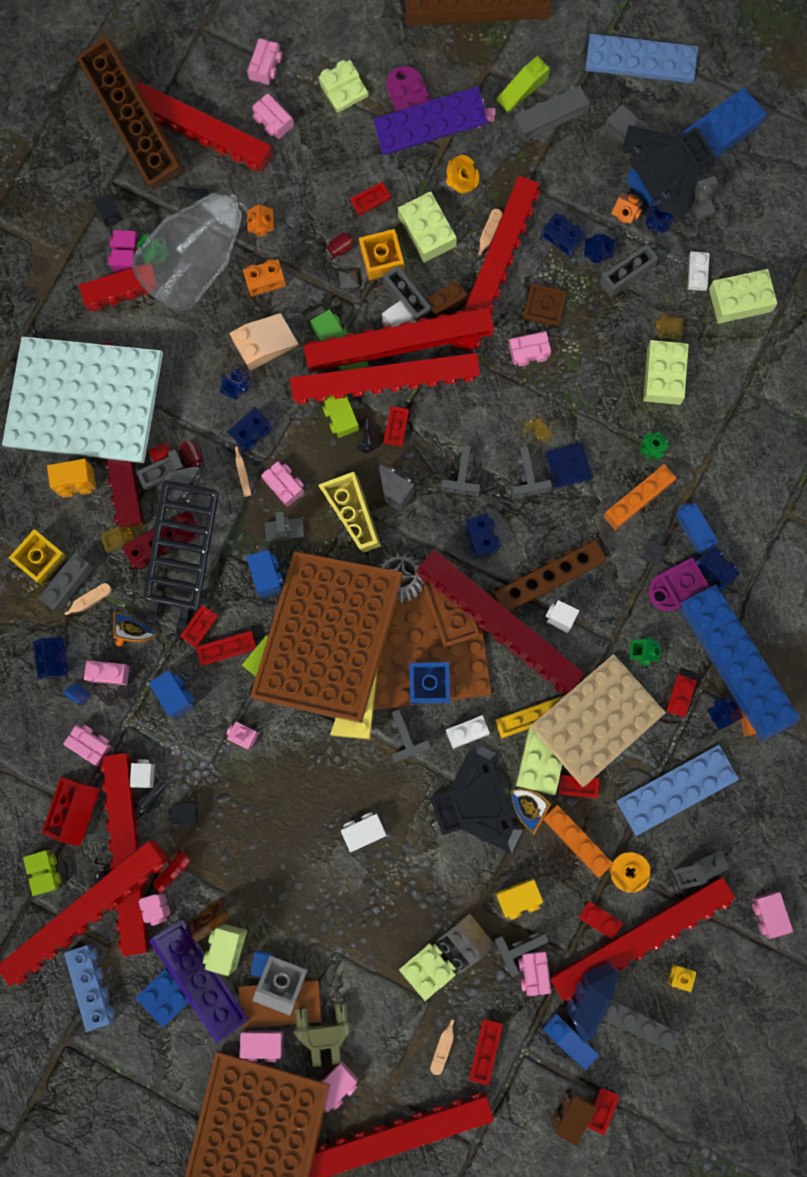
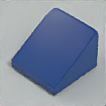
(77, 694)
(259, 962)

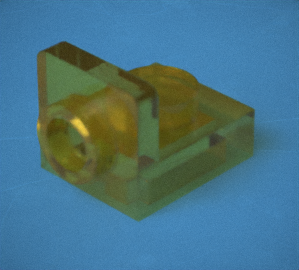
(669, 327)
(540, 428)
(116, 538)

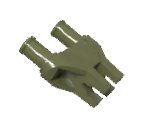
(324, 1035)

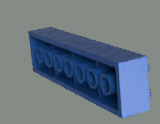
(720, 128)
(739, 663)

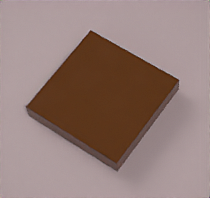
(544, 305)
(208, 920)

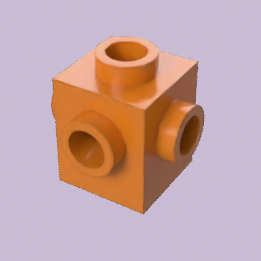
(627, 208)
(260, 220)

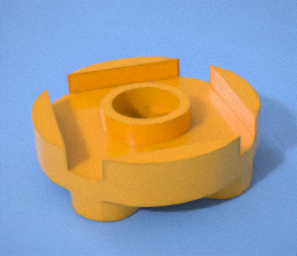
(455, 178)
(641, 872)

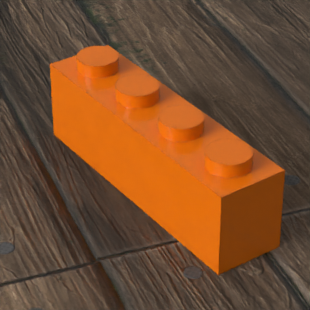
(639, 497)
(577, 841)

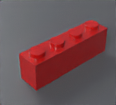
(111, 290)

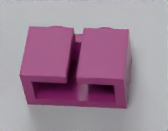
(123, 250)

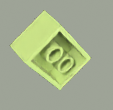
(427, 226)
(743, 296)
(665, 372)
(538, 766)
(225, 949)

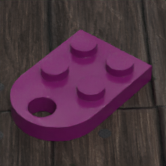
(406, 92)
(677, 585)

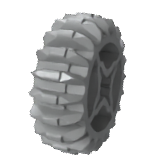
(410, 583)

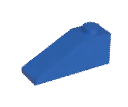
(569, 1040)

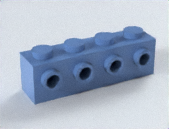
(89, 987)

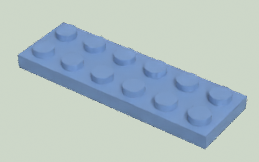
(641, 58)
(677, 790)

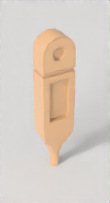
(490, 230)
(242, 474)
(90, 598)
(442, 1050)

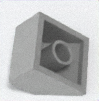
(279, 985)

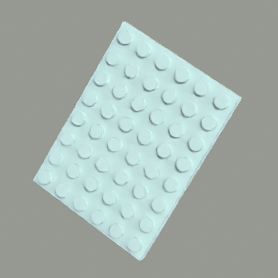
(83, 399)

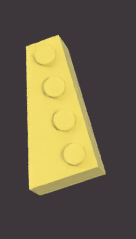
(352, 509)
(350, 729)

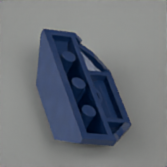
(592, 999)

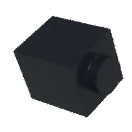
(108, 210)
(183, 813)

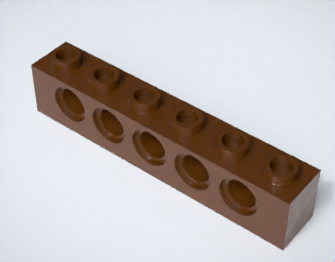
(594, 559)

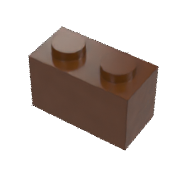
(447, 299)

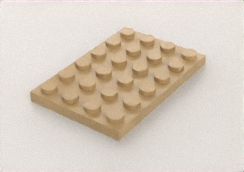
(597, 720)

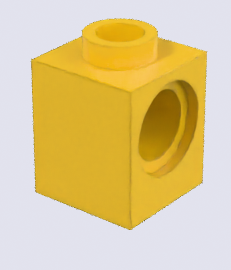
(681, 978)

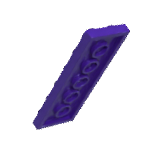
(430, 121)
(201, 987)

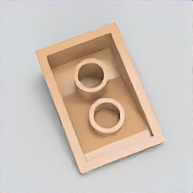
(263, 340)

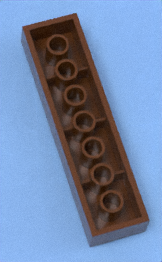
(468, 11)
(130, 113)

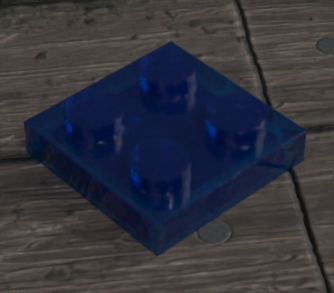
(568, 465)

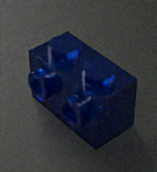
(563, 234)
(250, 430)
(482, 535)
(717, 568)
(50, 658)

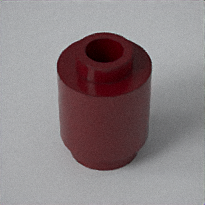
(340, 245)
(190, 454)

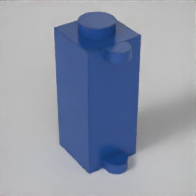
(696, 527)

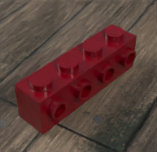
(139, 549)

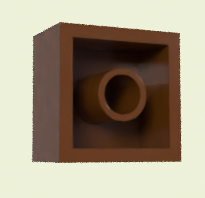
(572, 1116)

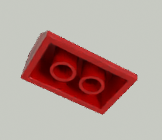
(70, 811)

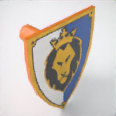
(130, 629)
(530, 807)

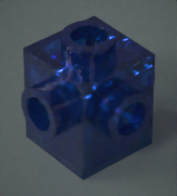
(657, 220)
(599, 248)
(234, 383)
(724, 712)

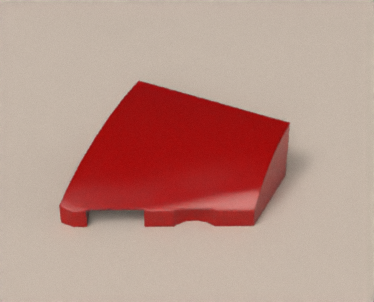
(171, 871)

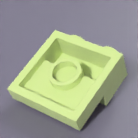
(342, 85)
(428, 971)

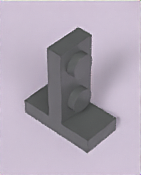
(701, 197)
(158, 471)
(527, 477)
(460, 486)
(284, 529)
(404, 739)
(701, 870)
(519, 948)

